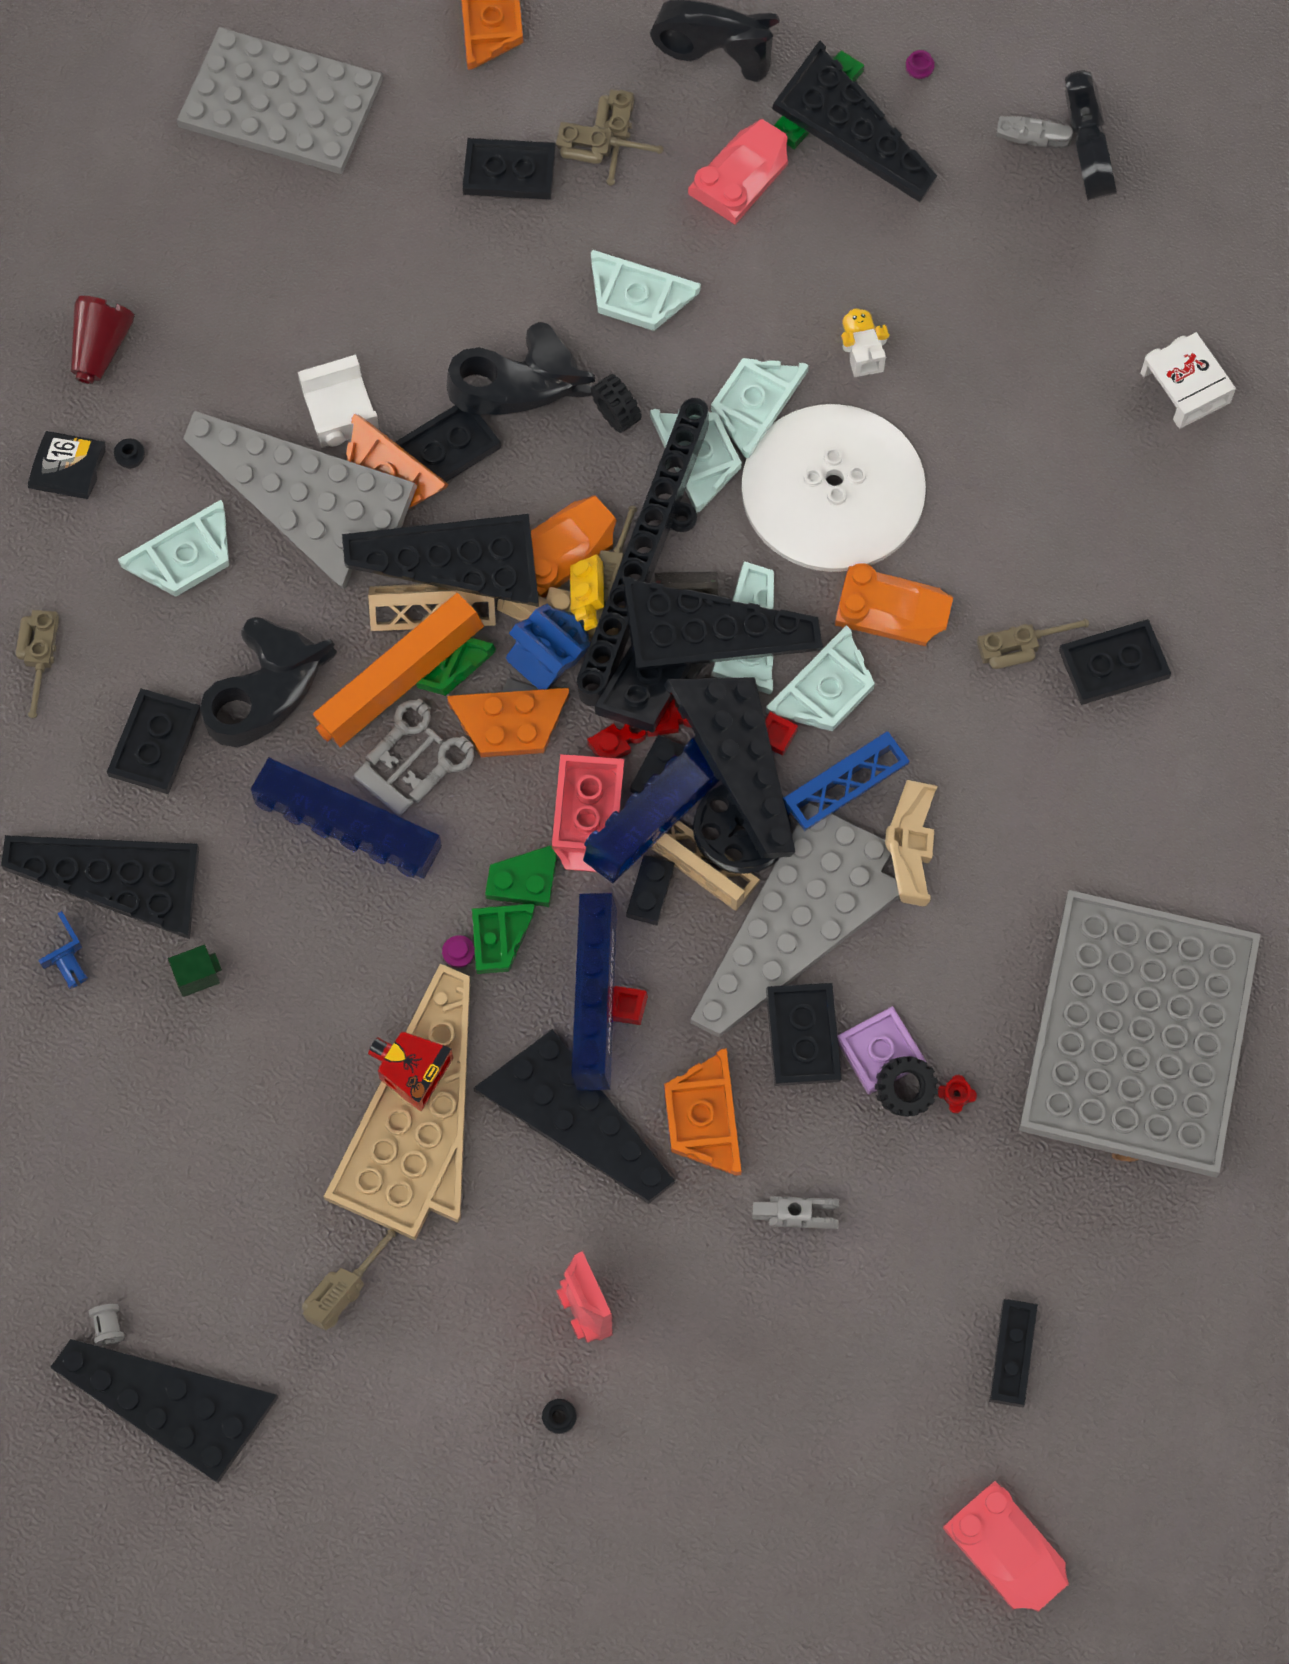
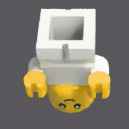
(864, 343)

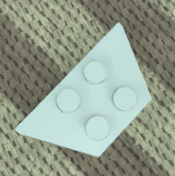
(638, 292)
(755, 399)
(715, 462)
(183, 553)
(827, 686)

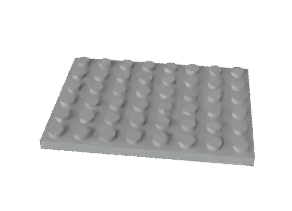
(1141, 1033)

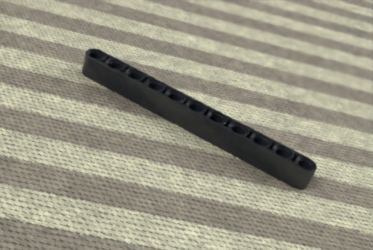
(644, 536)

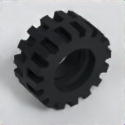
(616, 403)
(926, 1080)

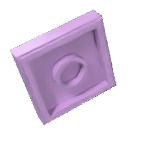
(874, 1044)

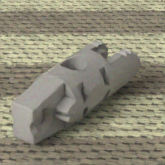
(1034, 131)
(779, 1207)

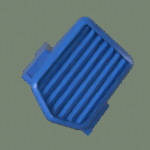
(547, 645)

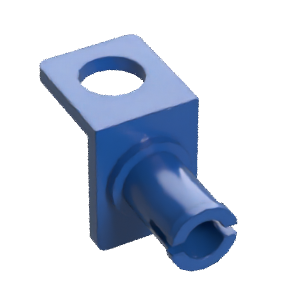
(65, 958)

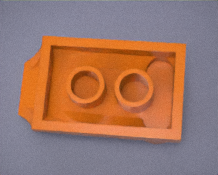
(568, 538)
(892, 606)

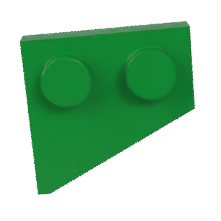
(457, 667)
(523, 878)
(499, 935)

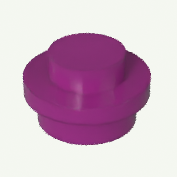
(920, 64)
(458, 951)

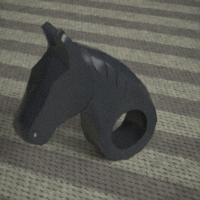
(696, 27)
(1091, 141)
(517, 386)
(274, 691)

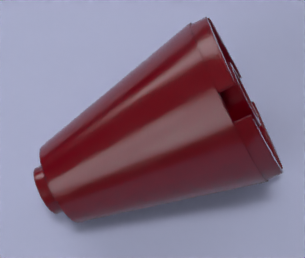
(97, 336)

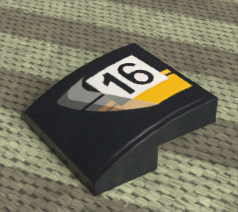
(66, 465)

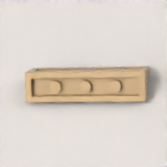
(417, 595)
(700, 871)

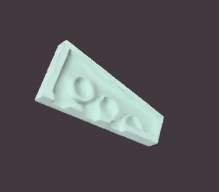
(756, 587)

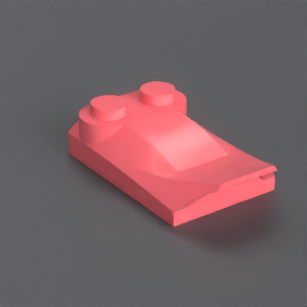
(741, 171)
(585, 798)
(585, 1300)
(1008, 1549)

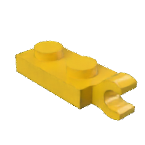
(587, 590)

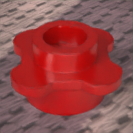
(958, 1084)

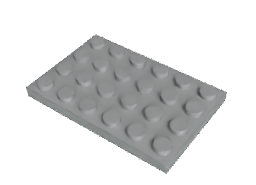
(280, 100)

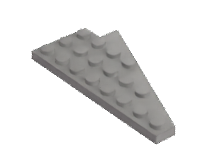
(302, 489)
(799, 916)

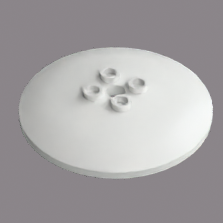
(825, 523)

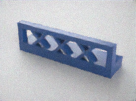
(838, 773)

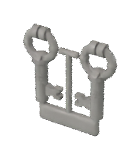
(382, 789)

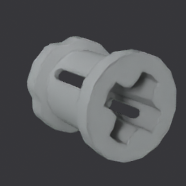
(106, 1324)

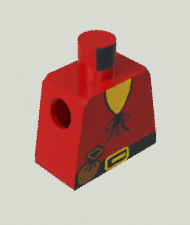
(411, 1066)

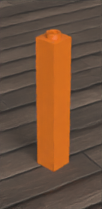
(397, 670)

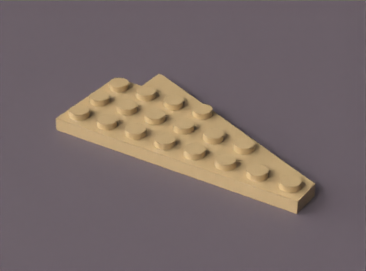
(410, 1158)

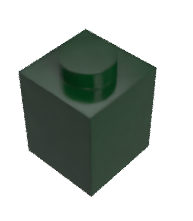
(195, 970)

